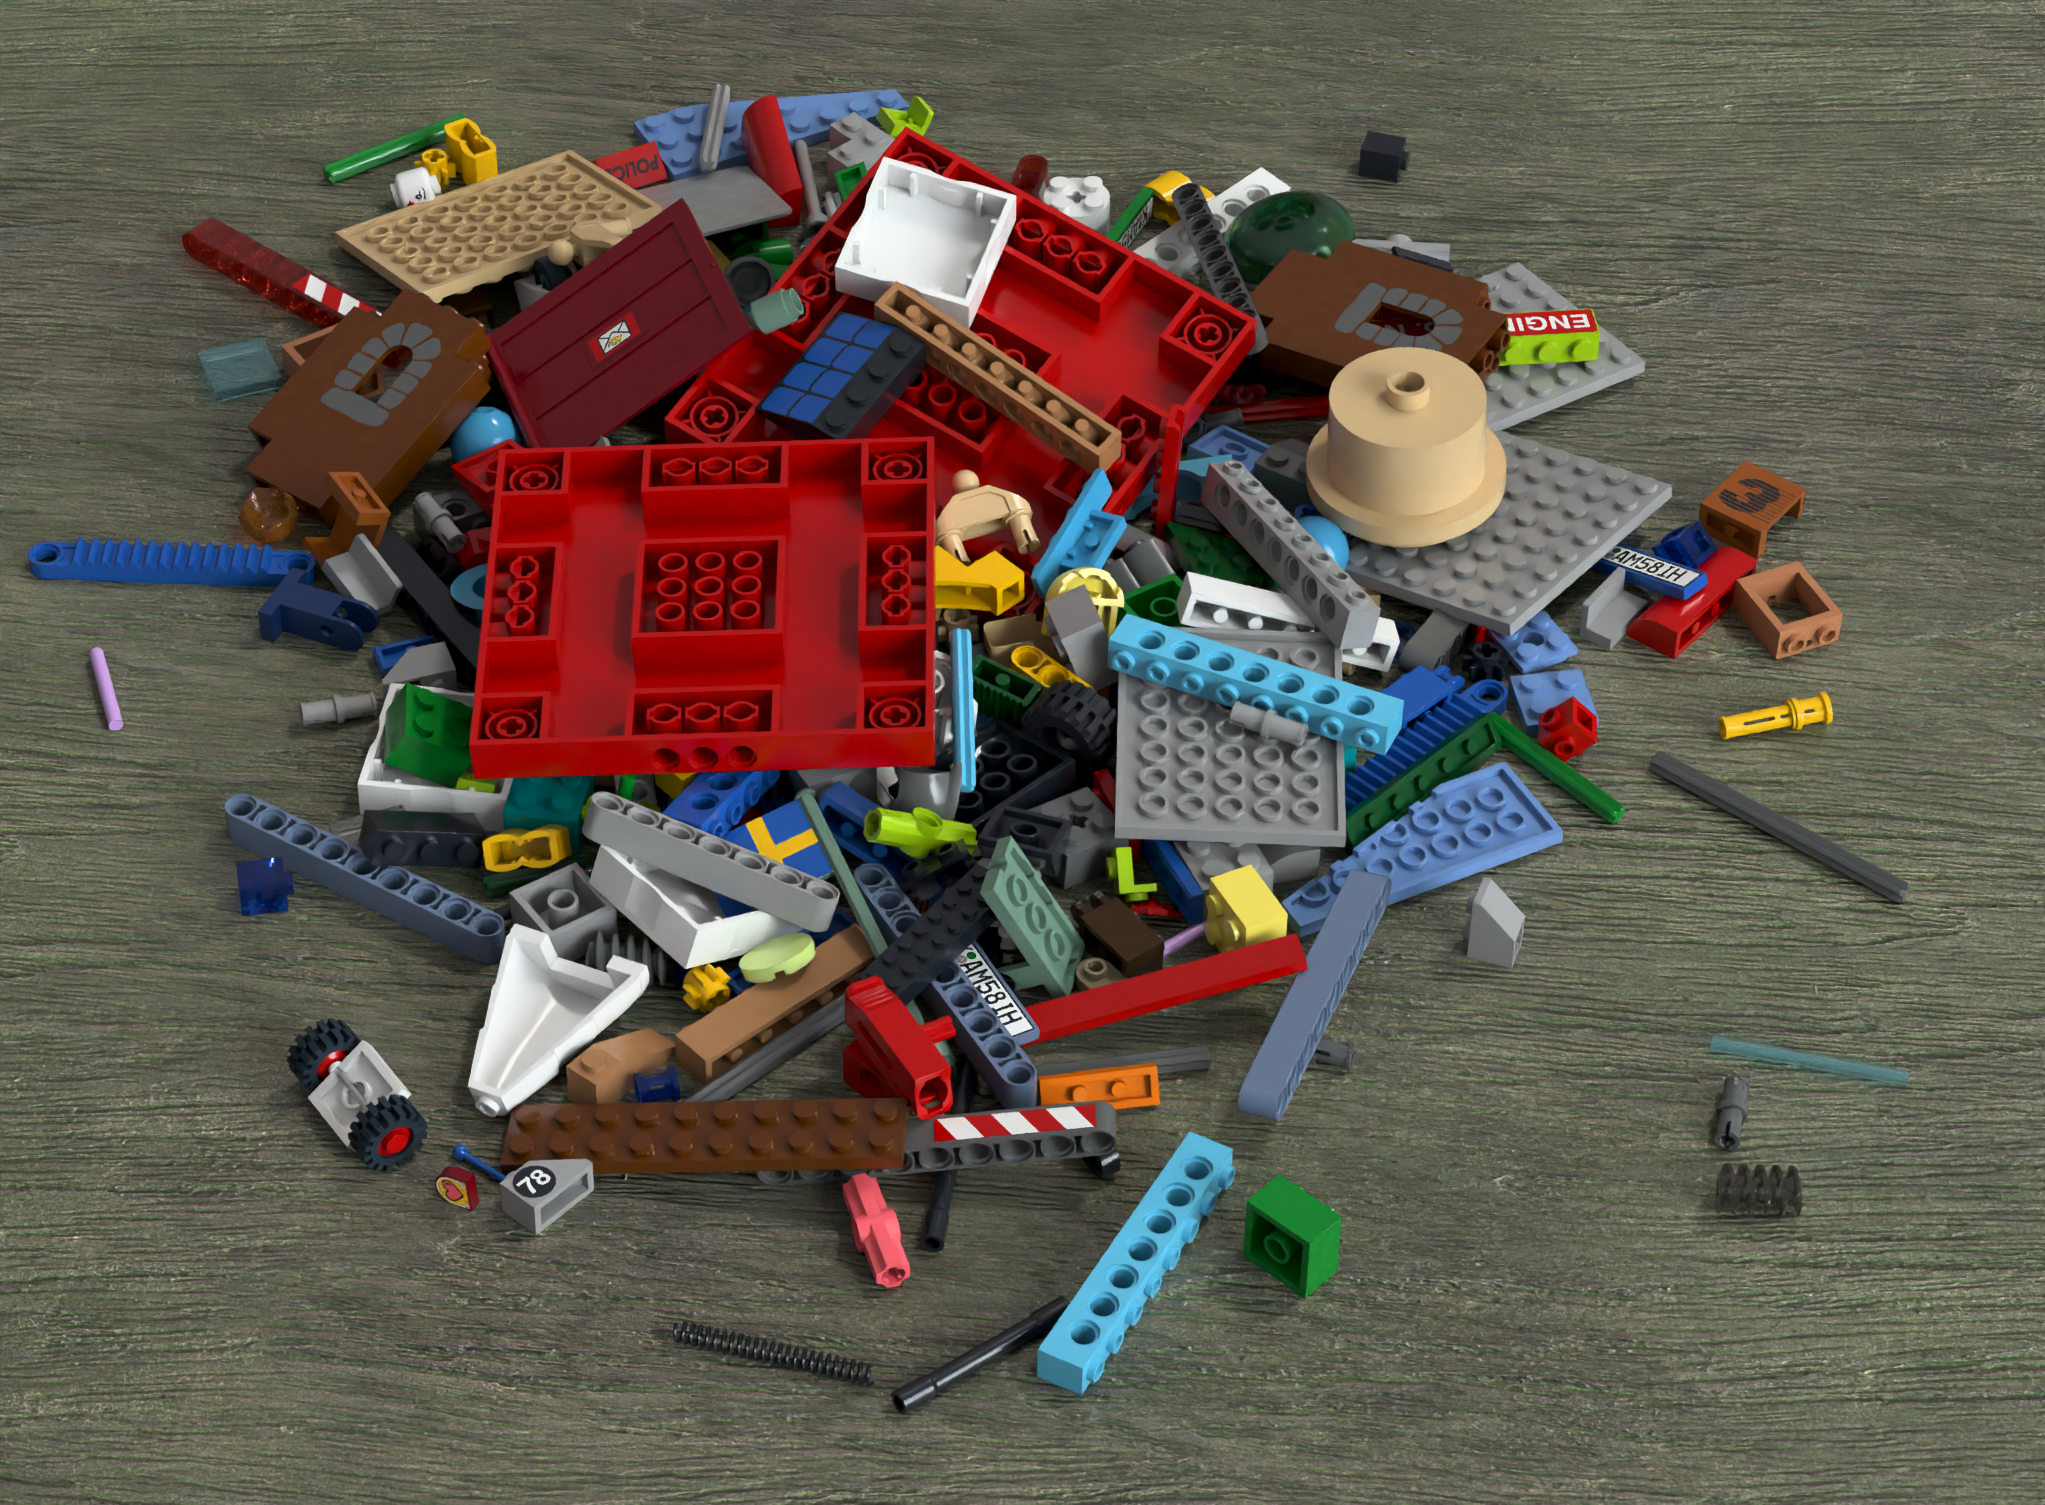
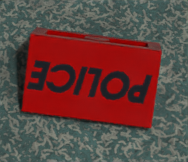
(635, 166)

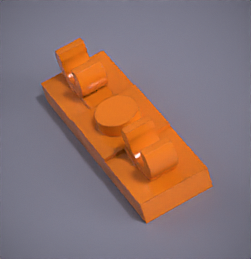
(1118, 1086)

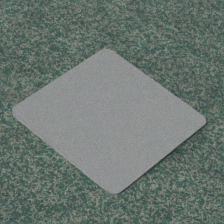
(722, 199)

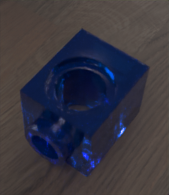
(1686, 545)
(263, 886)

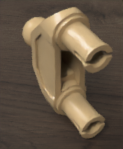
(588, 241)
(981, 511)

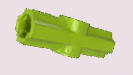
(915, 832)

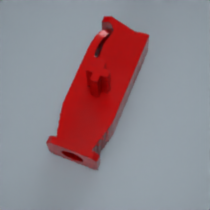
(901, 1046)

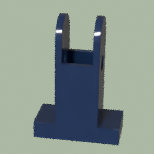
(315, 614)

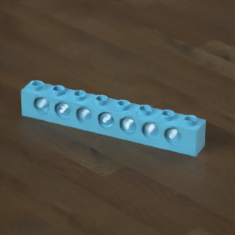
(1233, 675)
(1135, 1264)

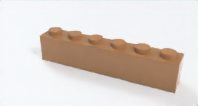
(771, 1007)

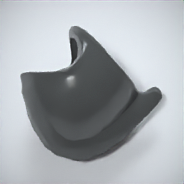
(749, 279)
(928, 789)

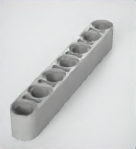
(710, 861)

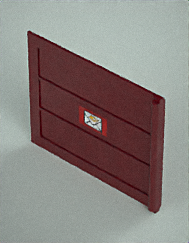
(617, 334)

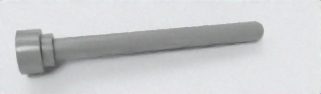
(816, 218)

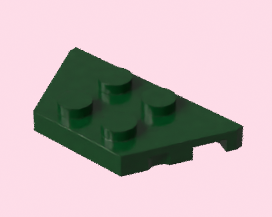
(1212, 555)

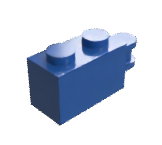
(1423, 692)

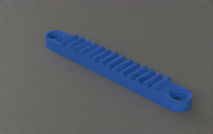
(168, 563)
(1423, 738)

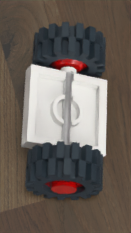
(357, 1094)

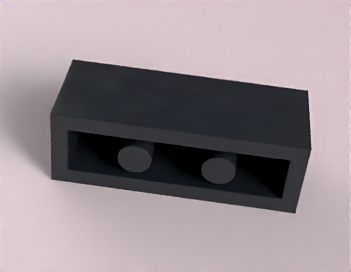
(422, 839)

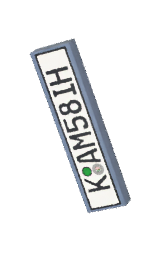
(997, 994)

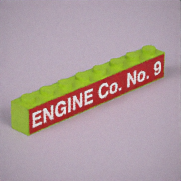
(1535, 336)

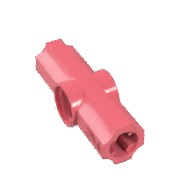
(876, 1230)

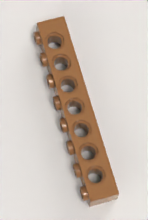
(1002, 381)

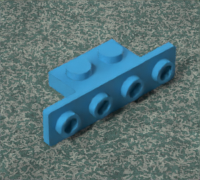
(1084, 536)

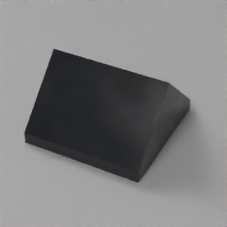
(1038, 836)

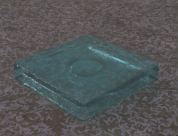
(240, 369)

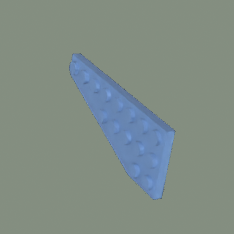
(805, 118)
(1449, 836)

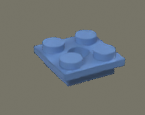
(1535, 644)

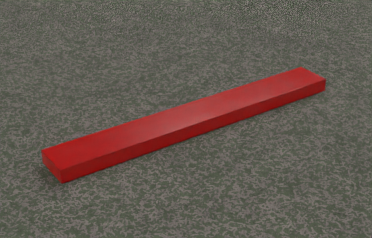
(1167, 988)

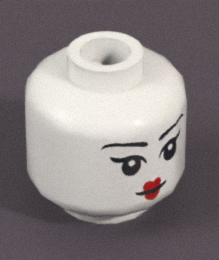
(414, 187)

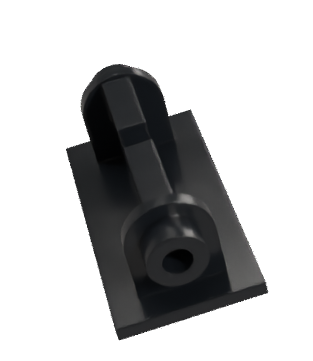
(920, 877)

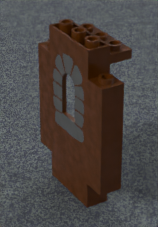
(1322, 308)
(325, 427)

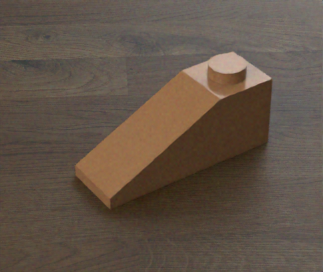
(607, 1067)

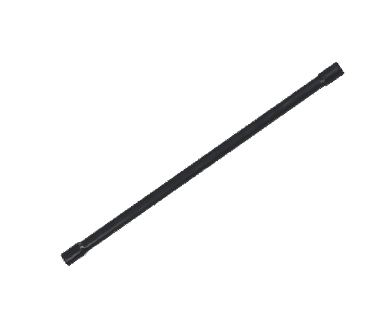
(937, 1216)

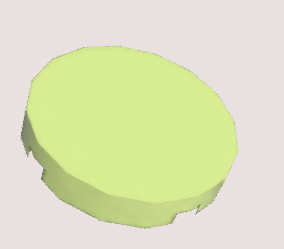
(781, 953)

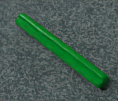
(388, 151)
(1558, 771)

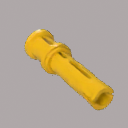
(1793, 718)

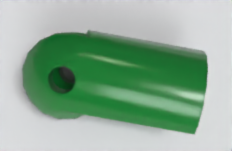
(773, 251)

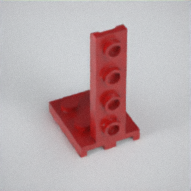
(1166, 481)

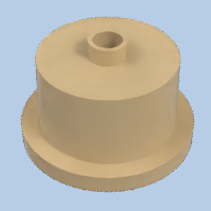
(1406, 450)

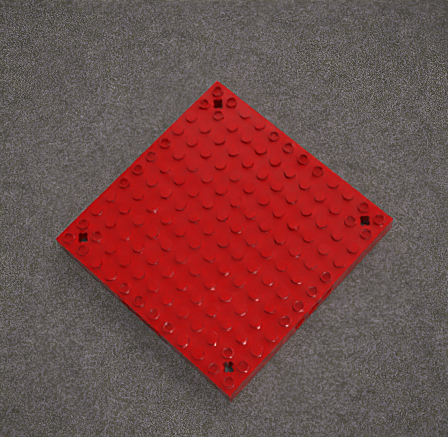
(1060, 304)
(709, 609)

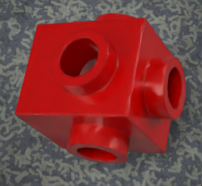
(1567, 729)

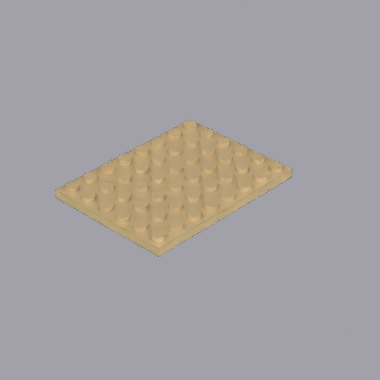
(491, 225)

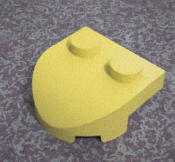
(1101, 588)

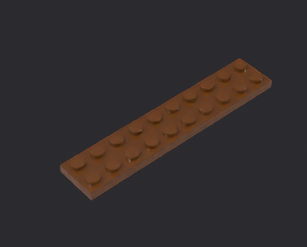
(712, 1135)

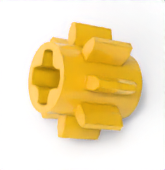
(438, 163)
(706, 987)

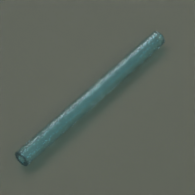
(1809, 1060)

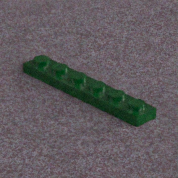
(1441, 764)

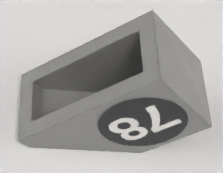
(545, 1190)

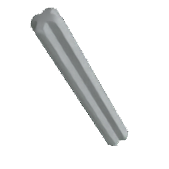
(714, 127)

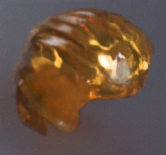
(269, 515)

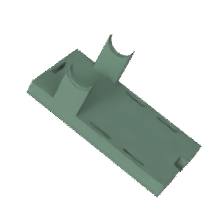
(1032, 922)

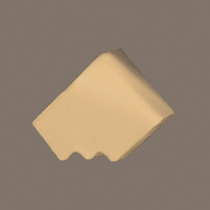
(1006, 635)

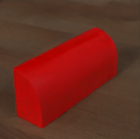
(771, 155)
(1674, 623)

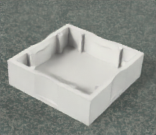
(927, 235)
(387, 786)
(680, 913)

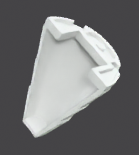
(543, 1017)

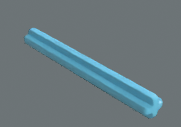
(963, 706)

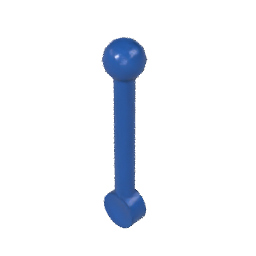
(461, 1152)

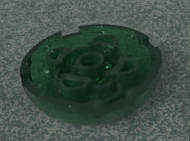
(1283, 222)

